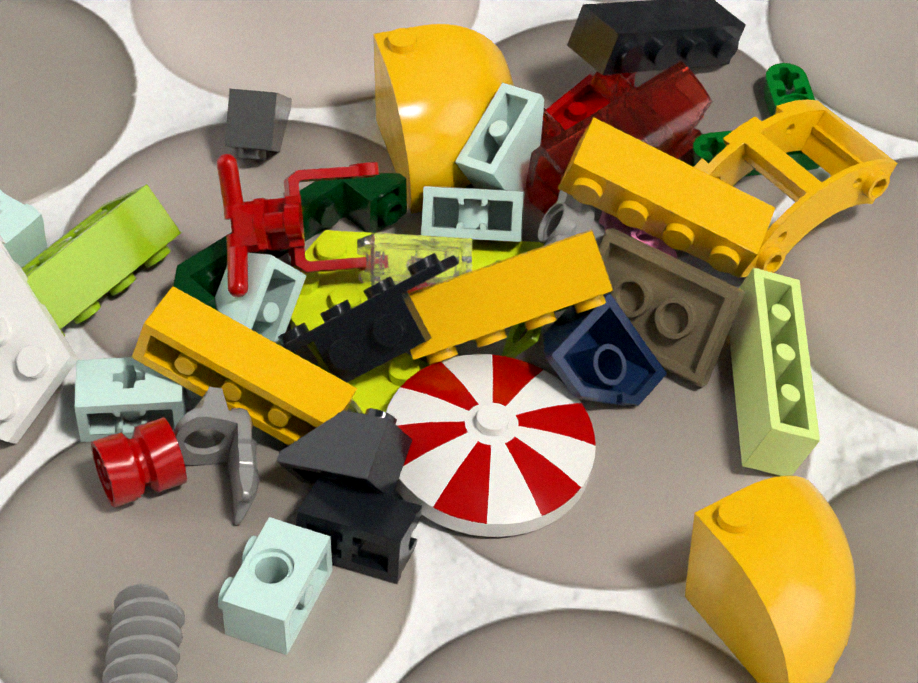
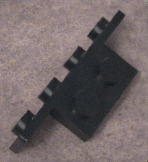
(373, 331)

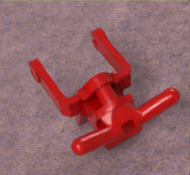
(276, 223)

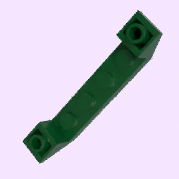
(366, 202)

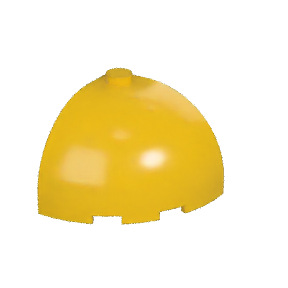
(430, 98)
(774, 579)

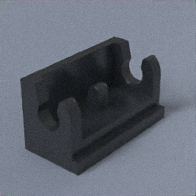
(365, 527)

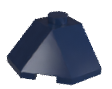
(602, 355)

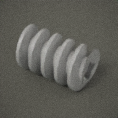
(143, 637)

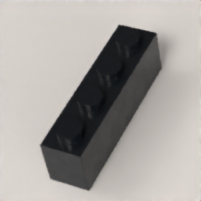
(655, 35)

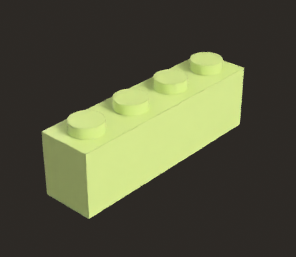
(773, 375)

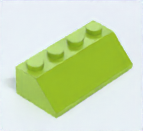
(100, 255)

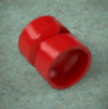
(144, 460)

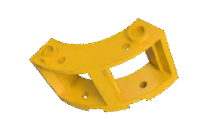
(856, 168)

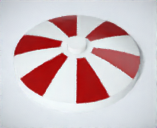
(492, 445)

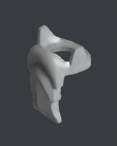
(236, 448)

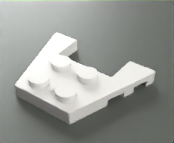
(32, 352)

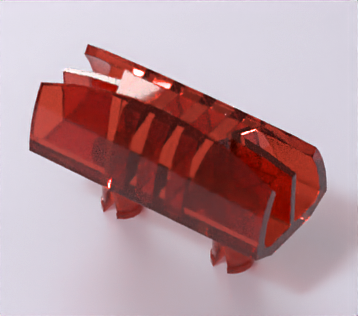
(656, 112)

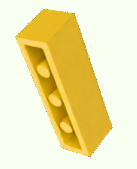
(667, 198)
(510, 293)
(212, 350)

